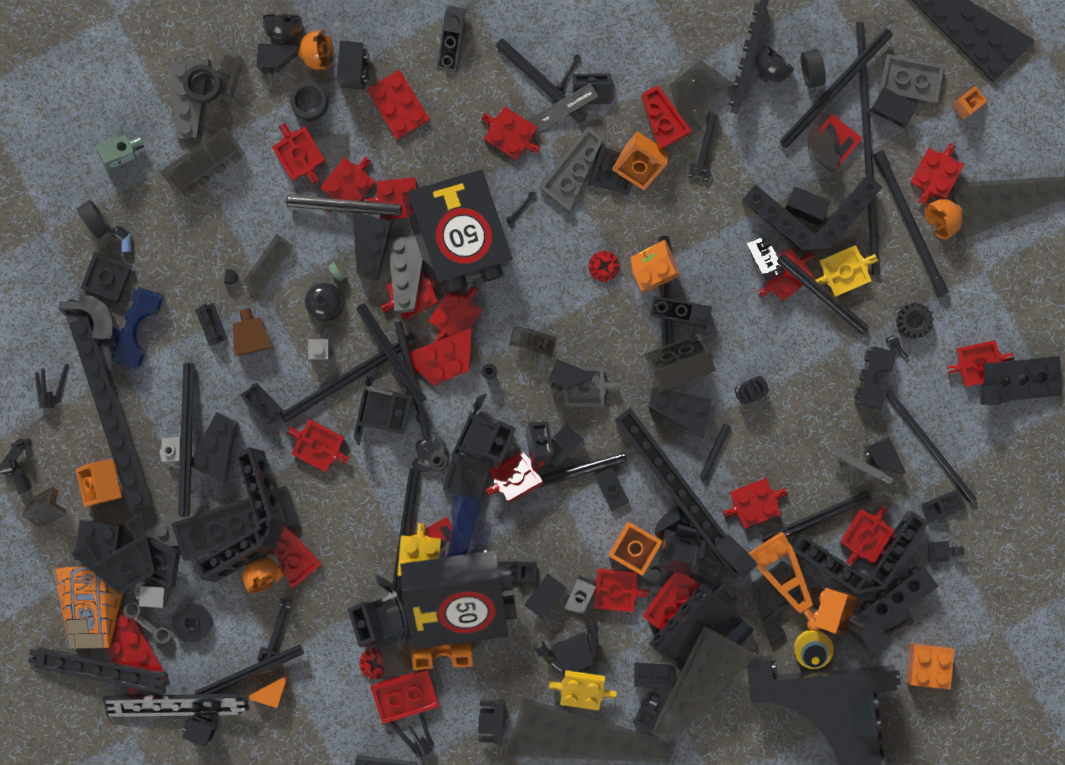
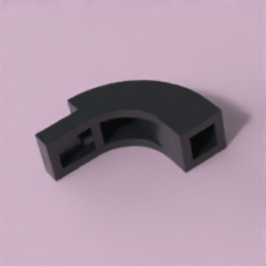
(105, 325)

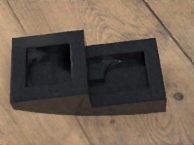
(943, 505)
(521, 570)

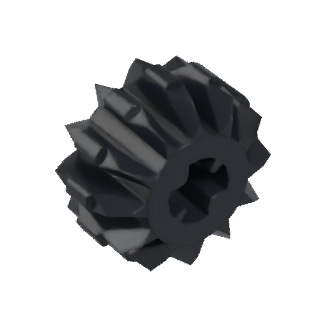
(751, 390)

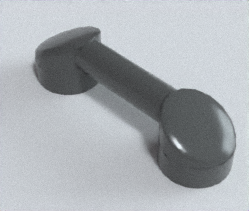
(159, 636)

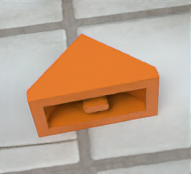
(969, 102)
(271, 694)

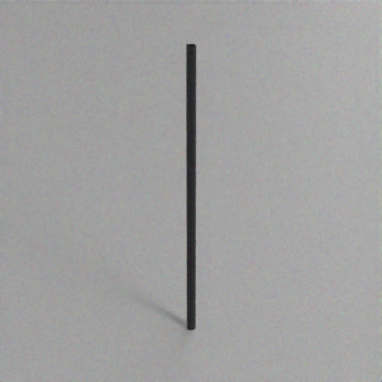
(867, 146)

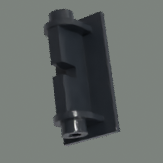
(211, 324)

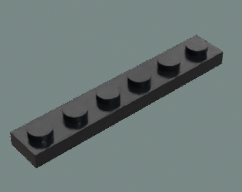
(746, 62)

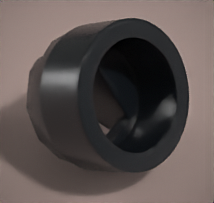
(230, 277)

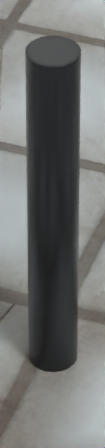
(715, 450)

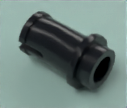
(485, 367)

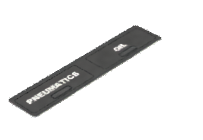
(563, 107)

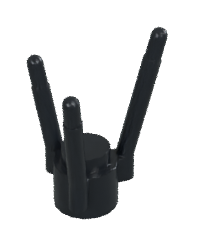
(46, 399)
(422, 745)

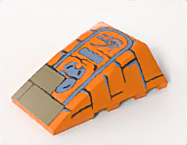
(87, 607)

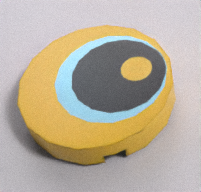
(813, 649)

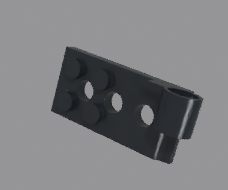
(993, 393)

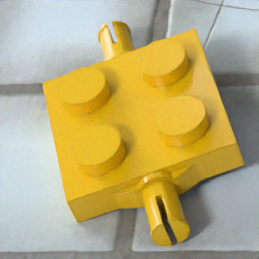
(845, 270)
(418, 547)
(582, 690)

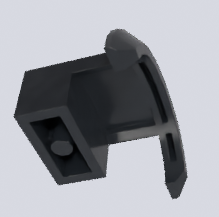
(381, 409)
(483, 438)
(380, 619)

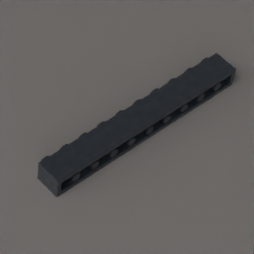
(111, 415)
(673, 482)

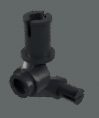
(10, 466)

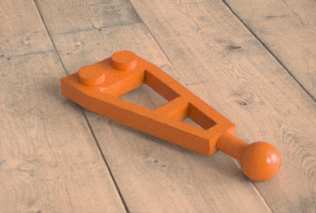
(769, 553)

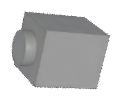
(319, 349)
(152, 596)

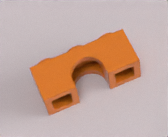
(459, 653)

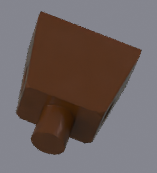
(250, 334)

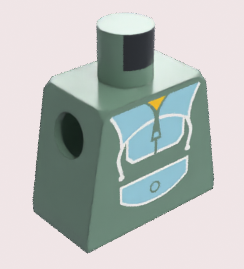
(111, 154)

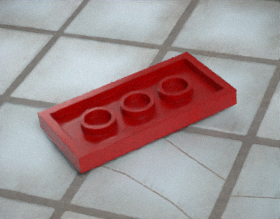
(132, 647)

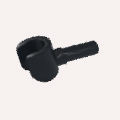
(893, 341)

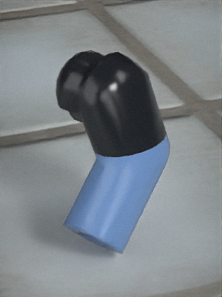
(124, 236)

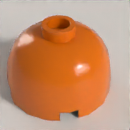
(314, 47)
(945, 217)
(260, 574)

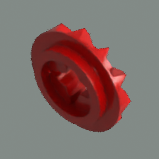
(602, 275)
(365, 667)

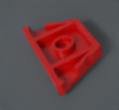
(444, 357)

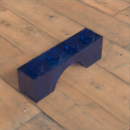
(144, 304)
(464, 517)

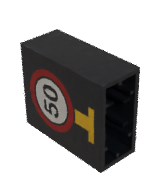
(458, 231)
(457, 599)

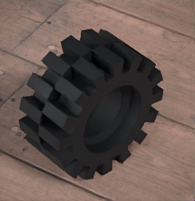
(925, 314)

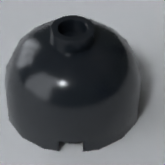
(282, 27)
(772, 66)
(324, 302)

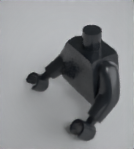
(573, 653)

